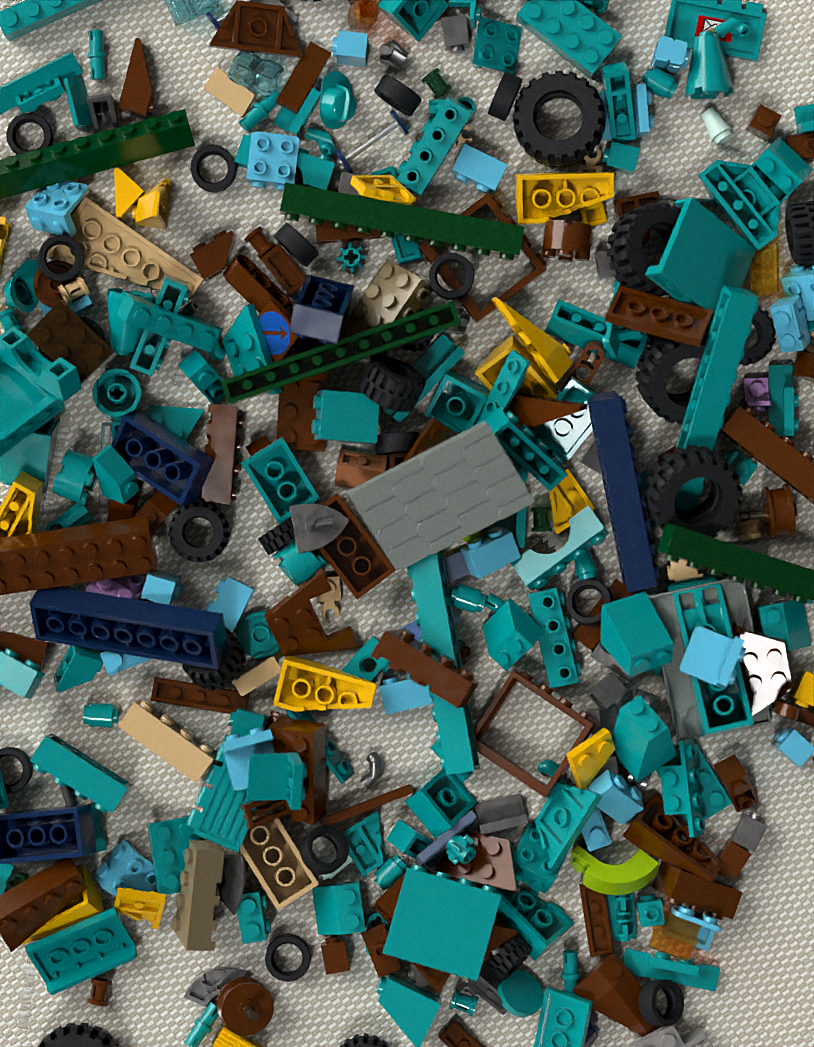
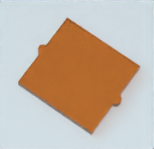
(675, 936)

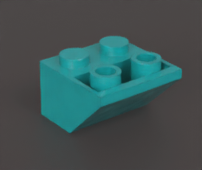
(781, 169)

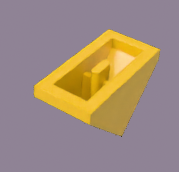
(126, 193)

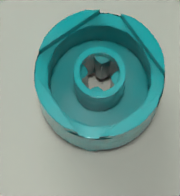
(108, 385)
(75, 477)
(298, 566)

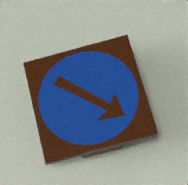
(276, 331)

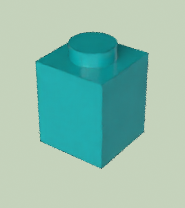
(621, 158)

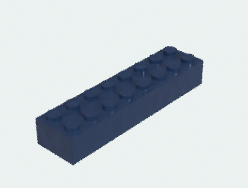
(621, 490)
(129, 626)

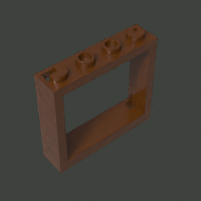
(453, 284)
(508, 765)

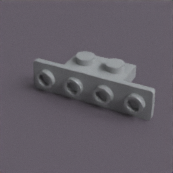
(668, 1037)

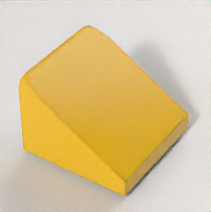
(593, 214)

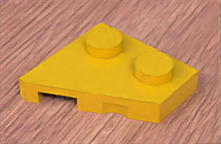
(382, 188)
(567, 501)
(590, 757)
(140, 905)

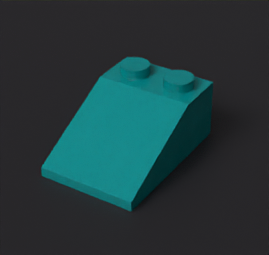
(279, 479)

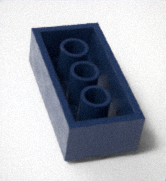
(321, 309)
(162, 458)
(46, 834)

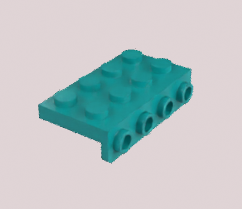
(82, 951)

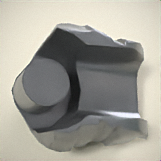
(392, 54)
(464, 319)
(652, 700)

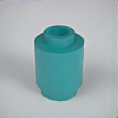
(660, 83)
(468, 598)
(100, 715)
(390, 872)

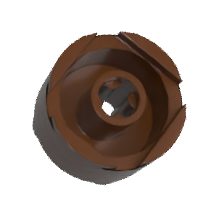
(567, 241)

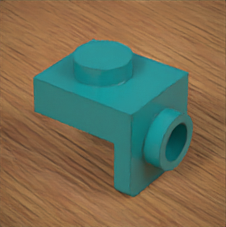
(650, 910)

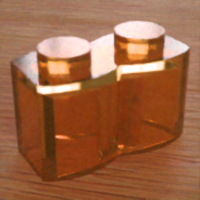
(362, 14)

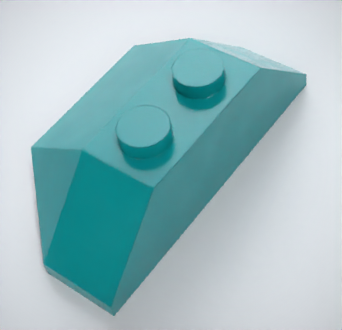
(743, 200)

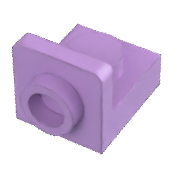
(756, 394)

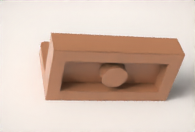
(358, 467)

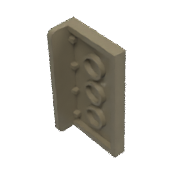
(389, 297)

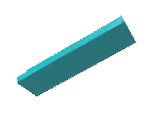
(432, 366)

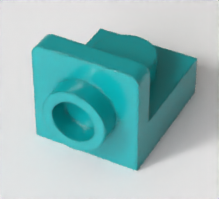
(742, 466)

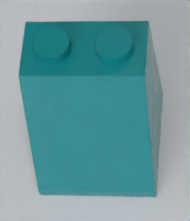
(345, 417)
(31, 455)
(635, 634)
(641, 739)
(408, 1006)

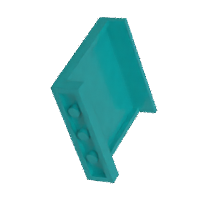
(701, 258)
(22, 407)
(442, 922)

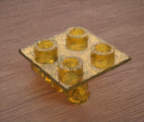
(765, 271)

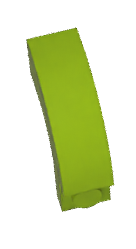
(614, 879)

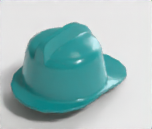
(336, 100)
(19, 288)

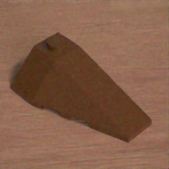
(669, 840)
(615, 994)

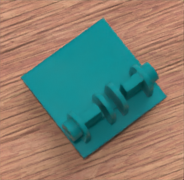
(496, 45)
(622, 916)

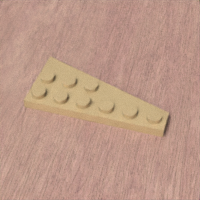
(120, 251)

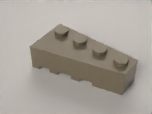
(198, 895)

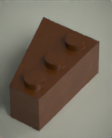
(699, 893)

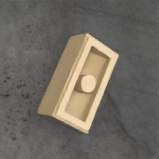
(231, 94)
(257, 676)

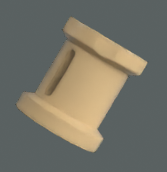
(77, 287)

